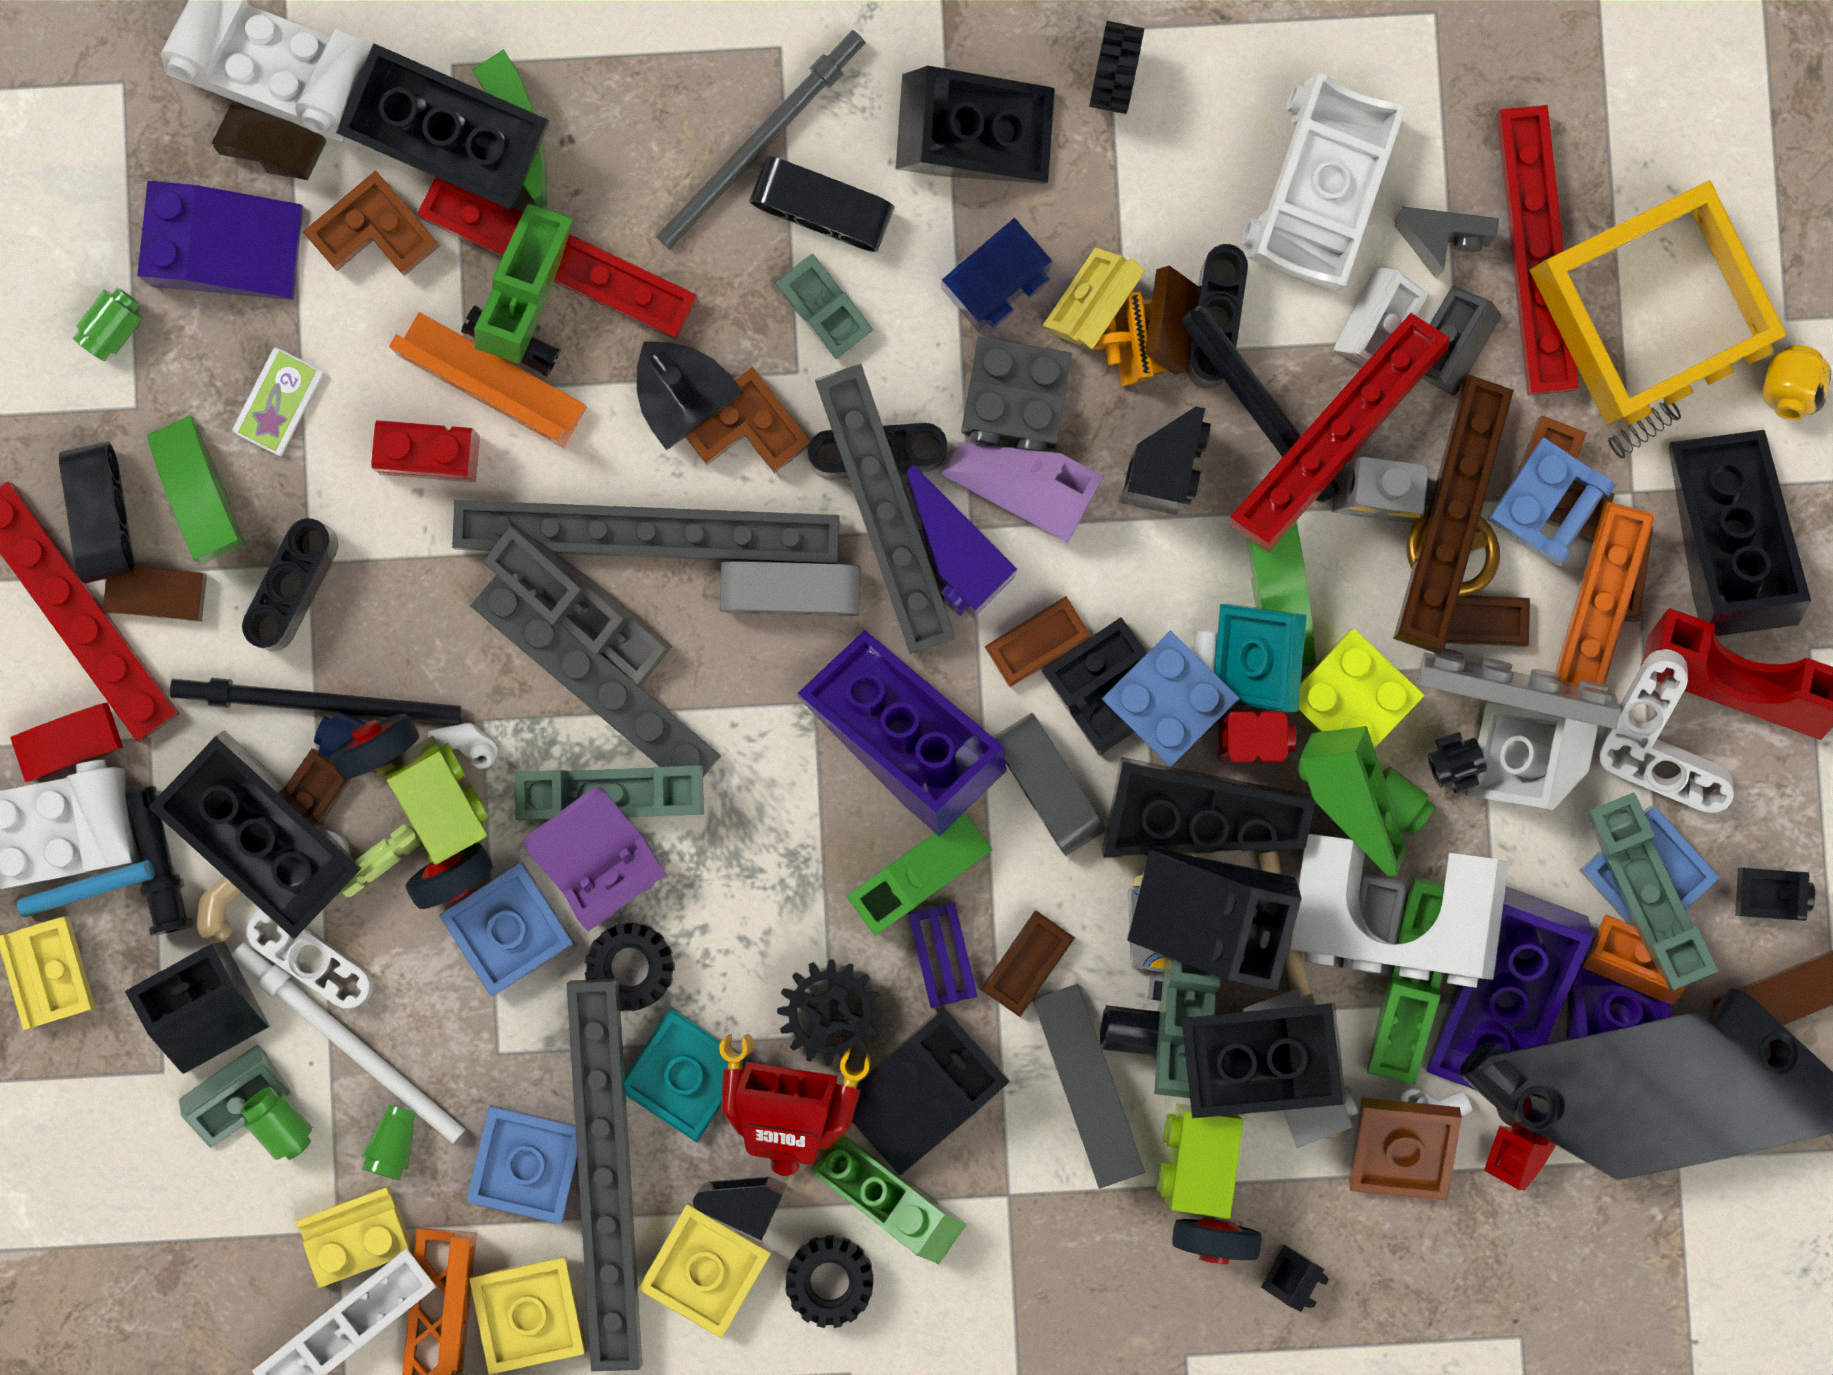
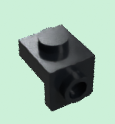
(1774, 894)

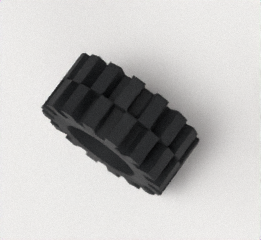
(1116, 67)
(651, 945)
(825, 1311)

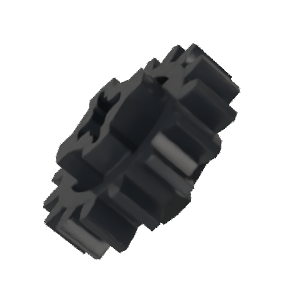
(800, 999)

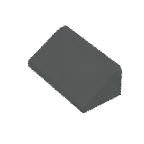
(1469, 325)

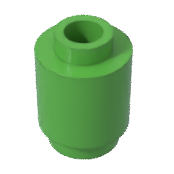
(108, 323)
(1408, 800)
(276, 1124)

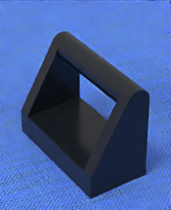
(741, 1203)

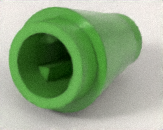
(390, 1144)

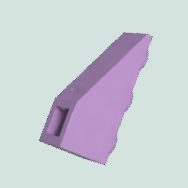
(1029, 483)

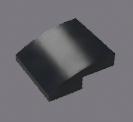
(1089, 674)

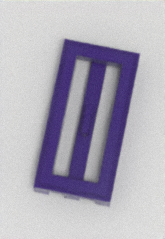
(933, 915)

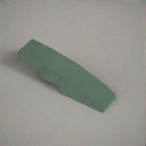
(1184, 994)

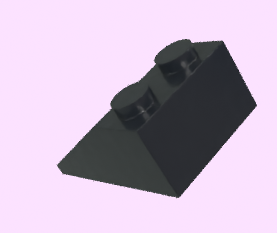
(974, 126)
(1264, 1060)

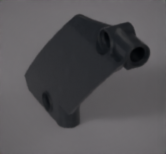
(1663, 1089)

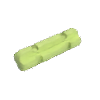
(382, 857)

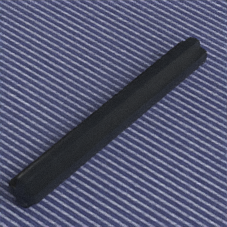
(1245, 384)

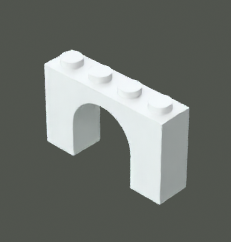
(1457, 944)

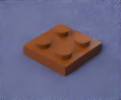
(1404, 1148)

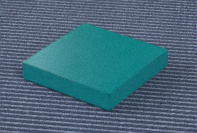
(1261, 655)
(679, 1075)

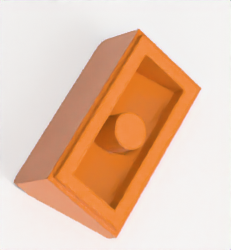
(1623, 958)

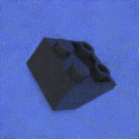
(1162, 465)
(198, 1007)

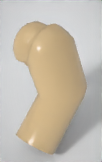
(212, 909)

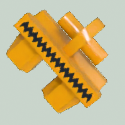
(1127, 339)

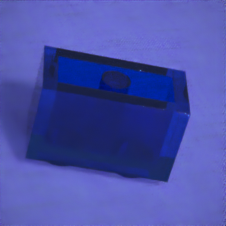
(997, 276)

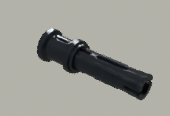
(165, 888)

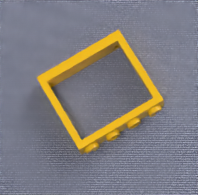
(1584, 342)

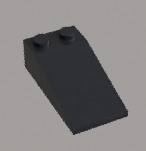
(442, 126)
(1737, 534)
(256, 834)

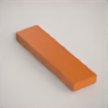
(1604, 594)

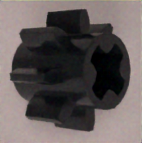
(1457, 762)

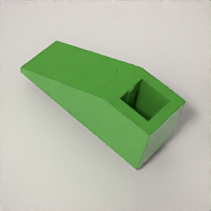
(918, 874)
(889, 1200)

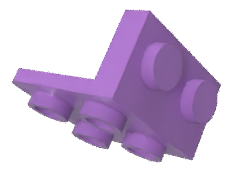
(594, 857)

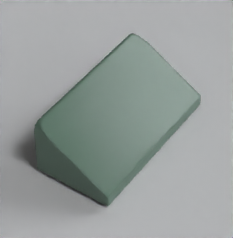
(216, 1103)

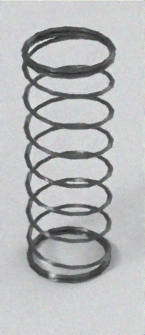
(1669, 412)

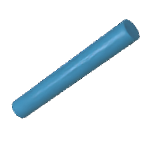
(86, 888)

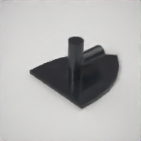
(680, 389)

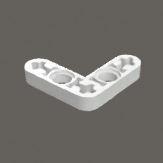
(1643, 739)
(285, 954)

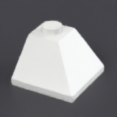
(1531, 756)

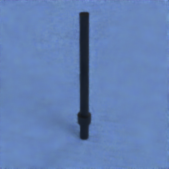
(222, 692)

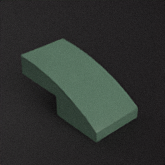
(823, 306)

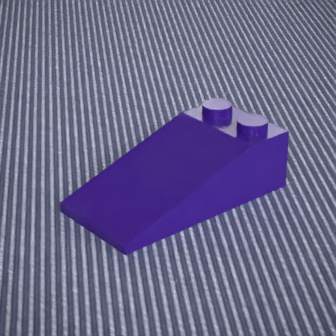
(905, 732)
(1533, 973)

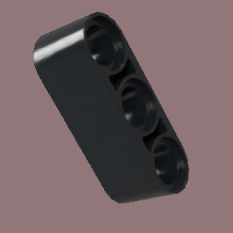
(821, 204)
(1220, 293)
(900, 439)
(96, 512)
(270, 600)

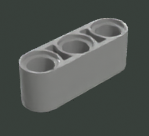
(790, 588)

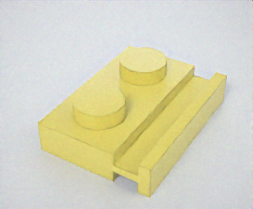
(1093, 298)
(46, 972)
(353, 1236)

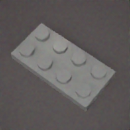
(1535, 692)

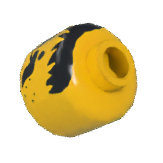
(1797, 382)

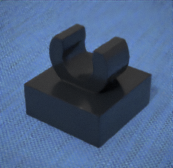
(1294, 1279)

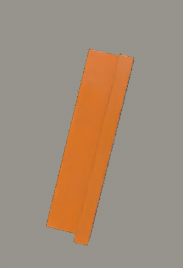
(490, 379)
(456, 1303)

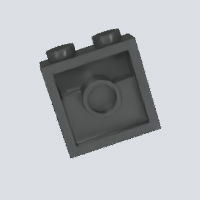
(1016, 394)

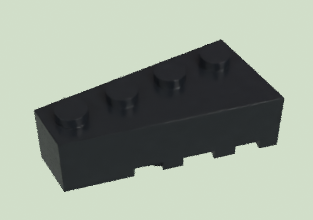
(1200, 813)

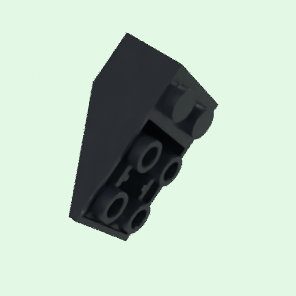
(1216, 916)
(925, 1090)

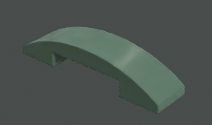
(634, 790)
(1649, 893)

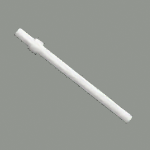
(277, 982)

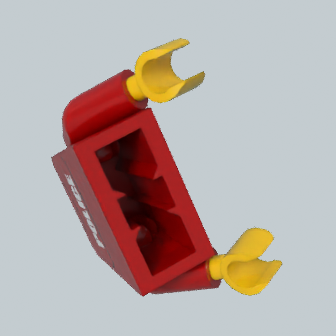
(786, 1110)

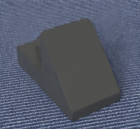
(1431, 231)

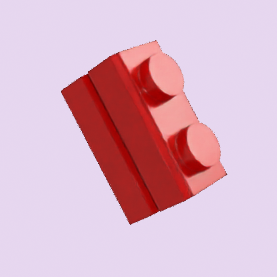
(425, 451)
(1255, 738)

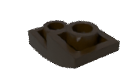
(273, 141)

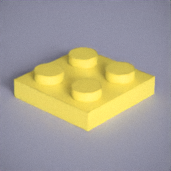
(704, 1270)
(527, 1314)

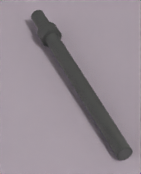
(825, 72)

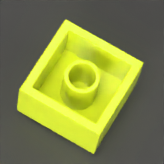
(1355, 689)

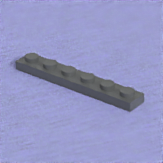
(885, 508)
(594, 681)

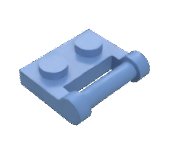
(1537, 493)

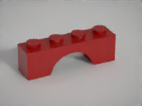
(1786, 694)

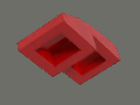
(66, 742)
(1518, 1154)

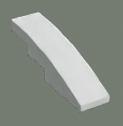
(352, 1320)

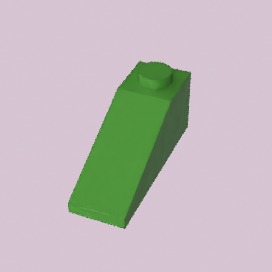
(1354, 793)

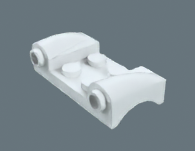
(266, 62)
(1325, 182)
(66, 827)

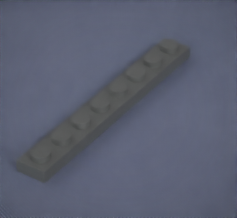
(652, 531)
(604, 1174)

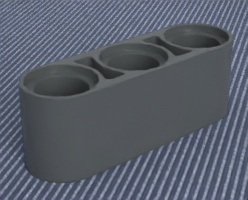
(1049, 784)

